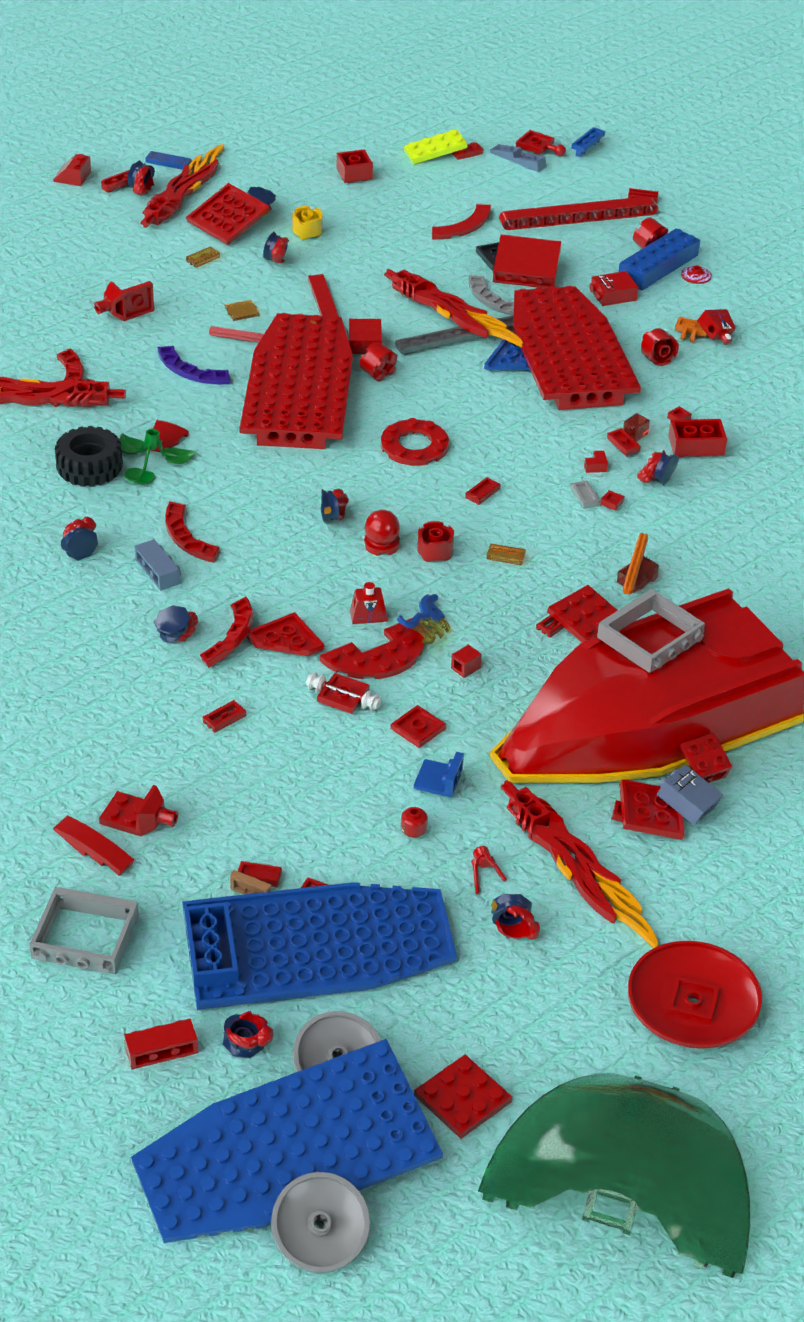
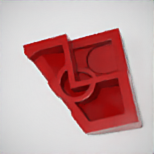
(169, 434)

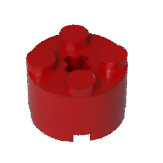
(649, 232)
(659, 346)
(378, 361)
(435, 541)

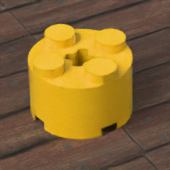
(307, 222)

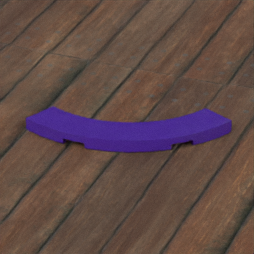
(186, 370)

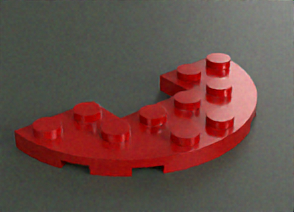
(380, 661)

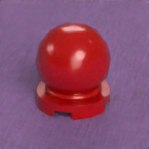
(382, 532)

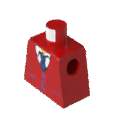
(717, 325)
(368, 605)

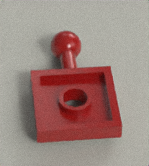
(538, 143)

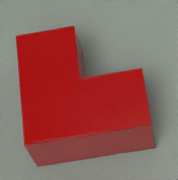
(597, 463)

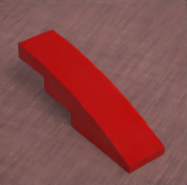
(94, 844)

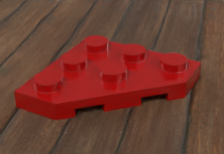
(286, 635)

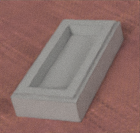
(585, 494)

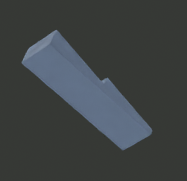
(514, 154)

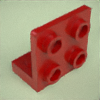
(707, 757)

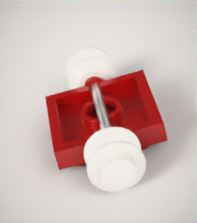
(343, 692)

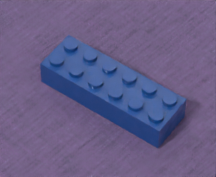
(660, 258)

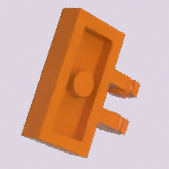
(690, 326)

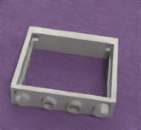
(649, 601)
(90, 904)

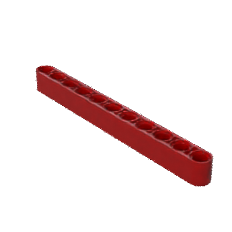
(578, 213)

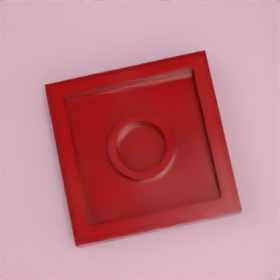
(418, 726)

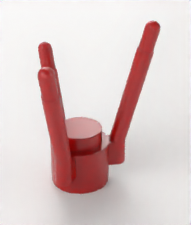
(483, 859)

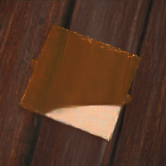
(242, 310)

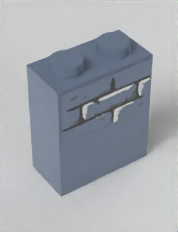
(689, 794)

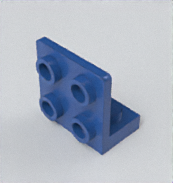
(440, 777)

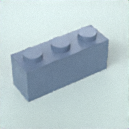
(157, 564)

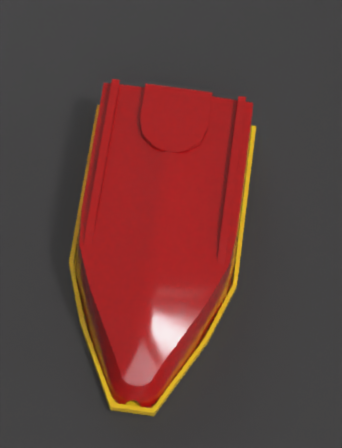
(616, 721)

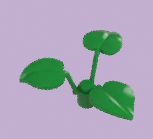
(151, 442)

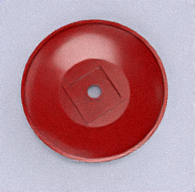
(699, 970)

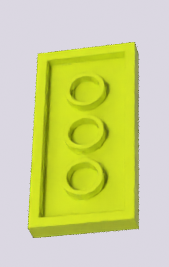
(435, 146)

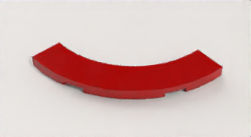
(464, 227)
(72, 365)
(183, 537)
(235, 635)

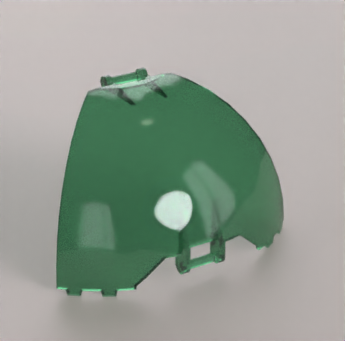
(637, 1147)

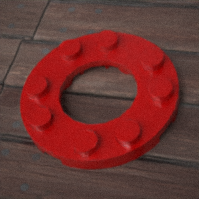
(420, 457)

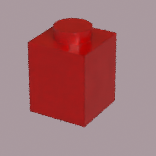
(466, 661)

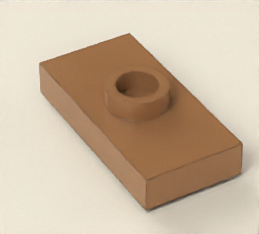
(246, 884)

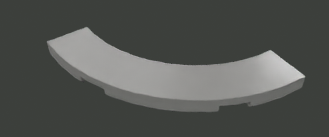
(480, 291)

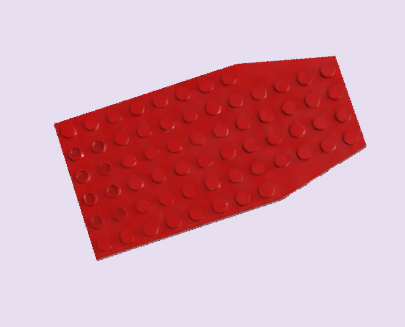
(571, 349)
(298, 382)

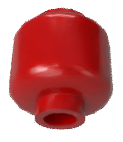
(414, 822)

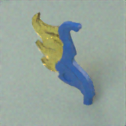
(429, 621)

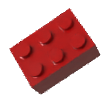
(697, 437)

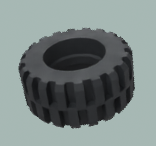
(88, 456)

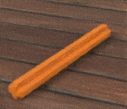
(635, 564)

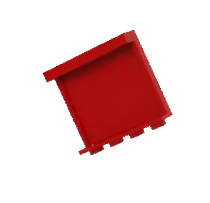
(526, 261)

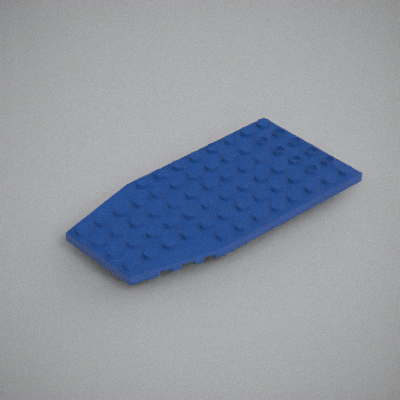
(313, 941)
(241, 1152)

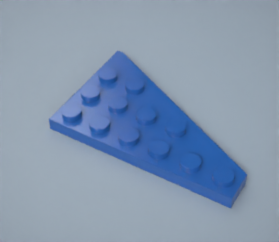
(507, 357)

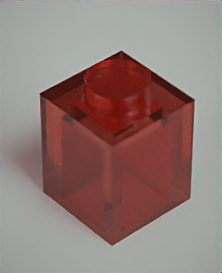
(636, 426)

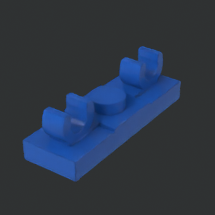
(587, 140)

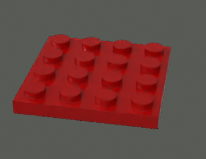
(228, 213)

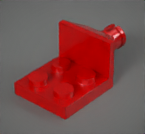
(128, 302)
(137, 814)

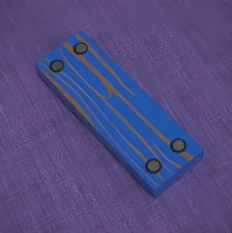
(167, 160)

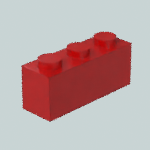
(161, 1043)

